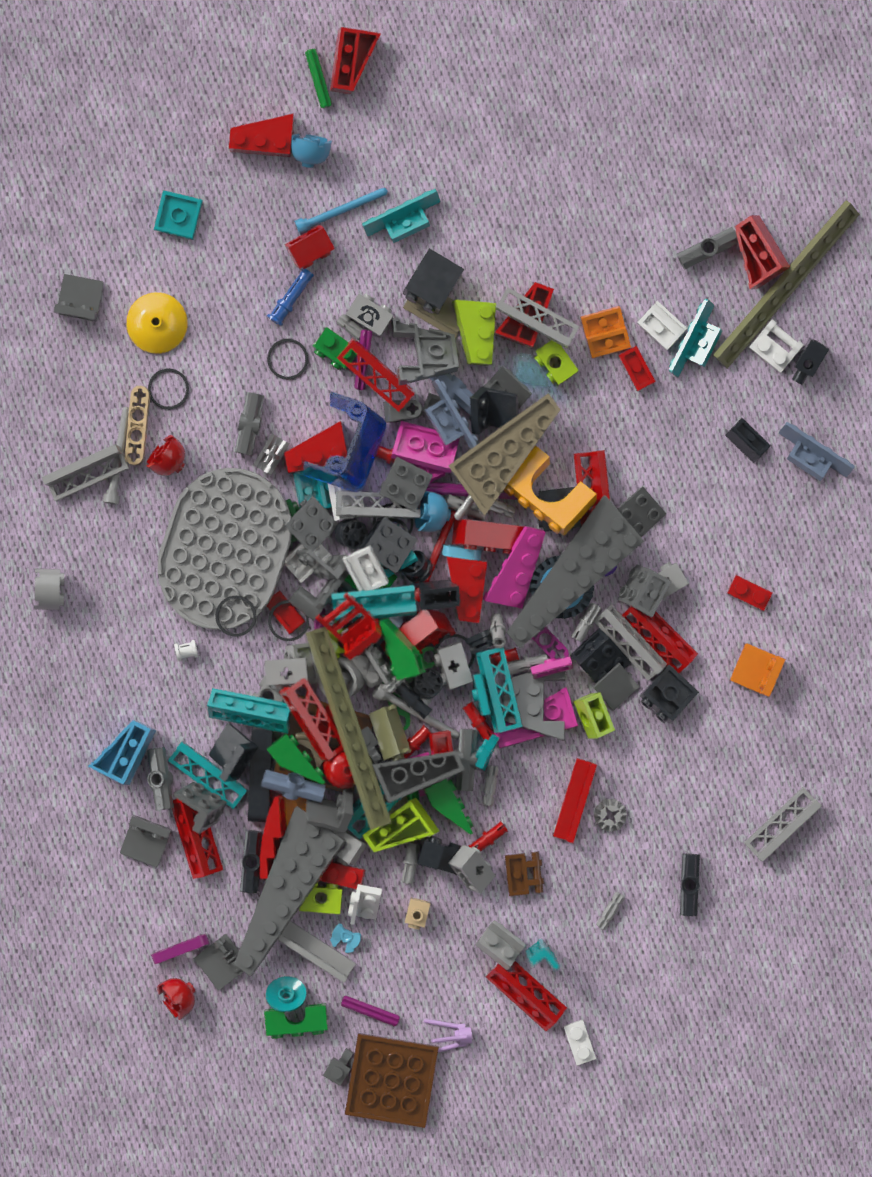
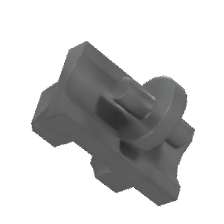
(271, 454)

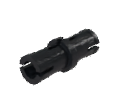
(413, 700)

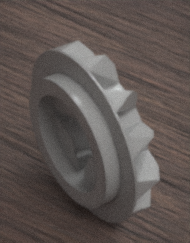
(612, 805)

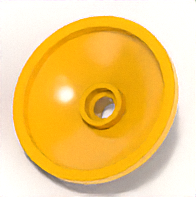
(159, 337)

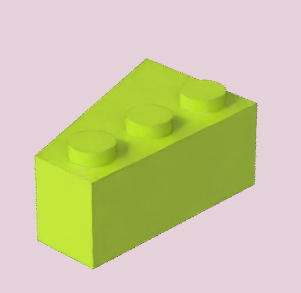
(476, 328)
(406, 825)

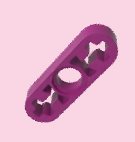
(551, 654)
(180, 948)

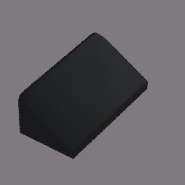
(747, 440)

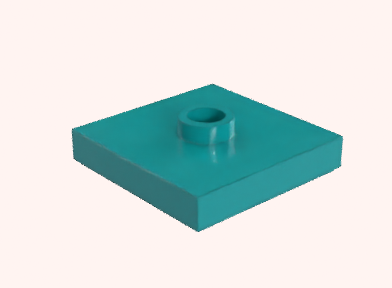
(178, 215)
(480, 695)

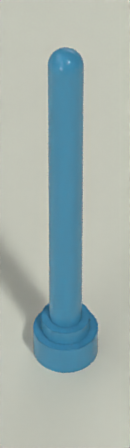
(304, 225)

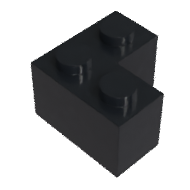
(437, 855)

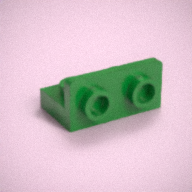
(331, 345)

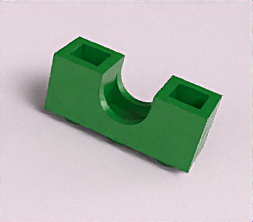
(314, 1021)

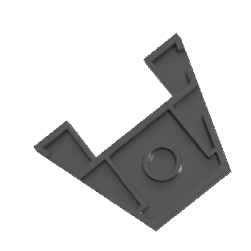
(434, 352)
(530, 703)

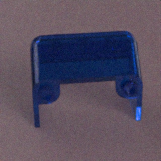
(353, 471)

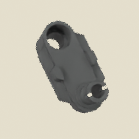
(312, 605)

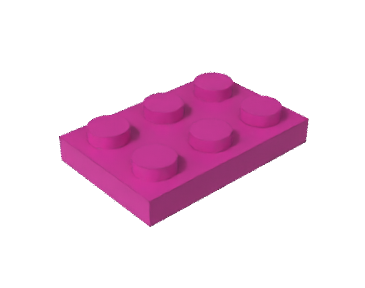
(423, 447)

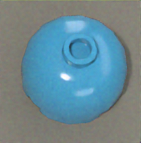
(310, 149)
(433, 512)

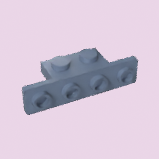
(447, 419)
(812, 455)

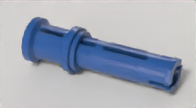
(285, 304)

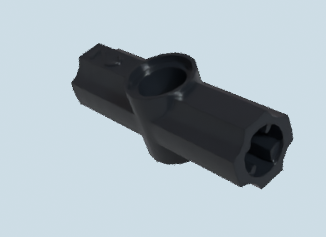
(250, 875)
(689, 898)

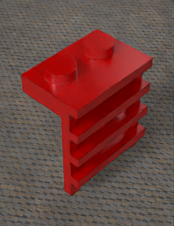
(359, 634)

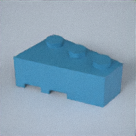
(125, 753)

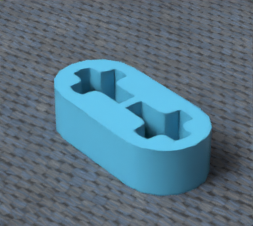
(460, 552)

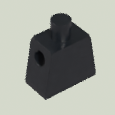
(812, 351)
(436, 594)

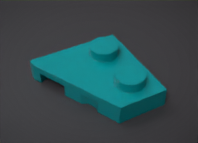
(485, 752)

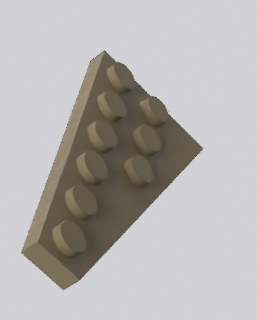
(494, 461)

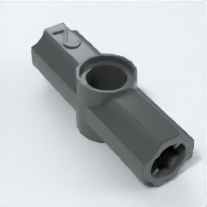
(696, 254)
(249, 423)
(467, 754)
(161, 791)

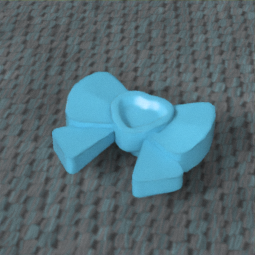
(340, 933)

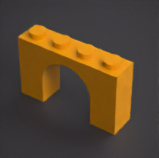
(559, 515)

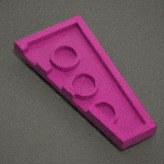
(517, 571)
(556, 708)

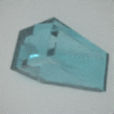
(529, 371)

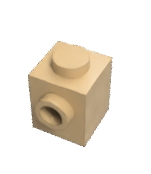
(417, 913)

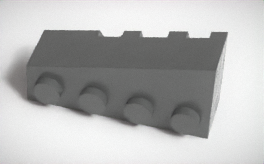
(412, 774)

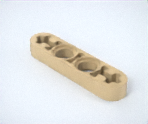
(137, 425)

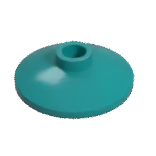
(286, 987)

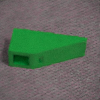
(404, 655)
(290, 757)
(444, 800)

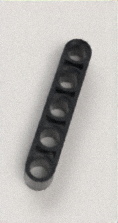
(258, 796)

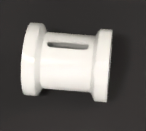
(186, 650)

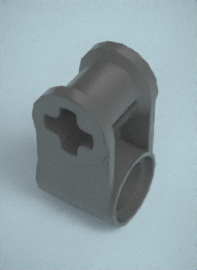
(393, 415)

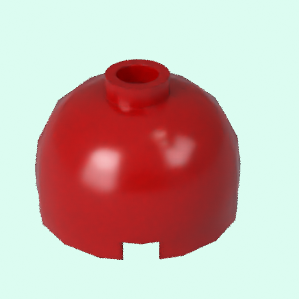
(167, 458)
(338, 771)
(177, 996)

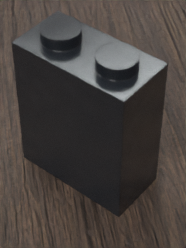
(433, 282)

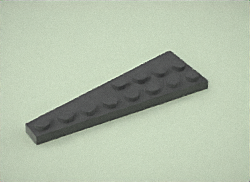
(590, 555)
(297, 868)

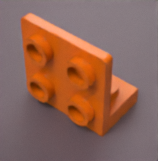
(757, 669)

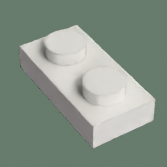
(579, 1042)

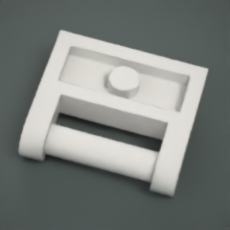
(771, 351)

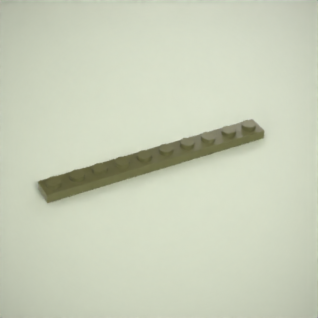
(786, 284)
(348, 727)

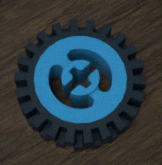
(577, 606)

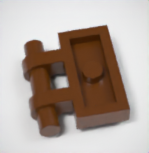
(517, 873)

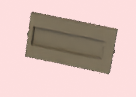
(444, 321)

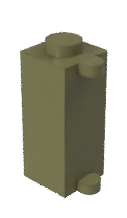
(390, 733)

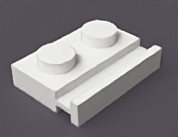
(662, 325)
(297, 568)
(365, 569)

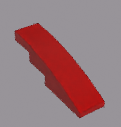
(273, 831)

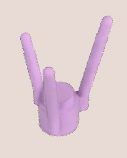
(461, 1036)

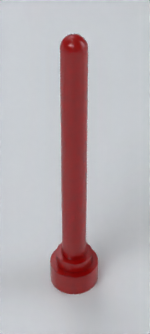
(438, 548)

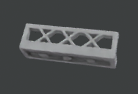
(533, 324)
(82, 465)
(372, 512)
(633, 639)
(787, 830)
(317, 951)

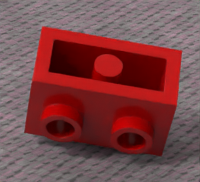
(310, 247)

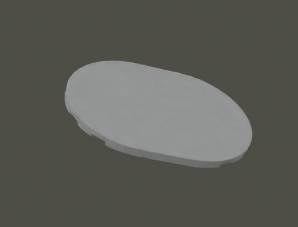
(224, 543)

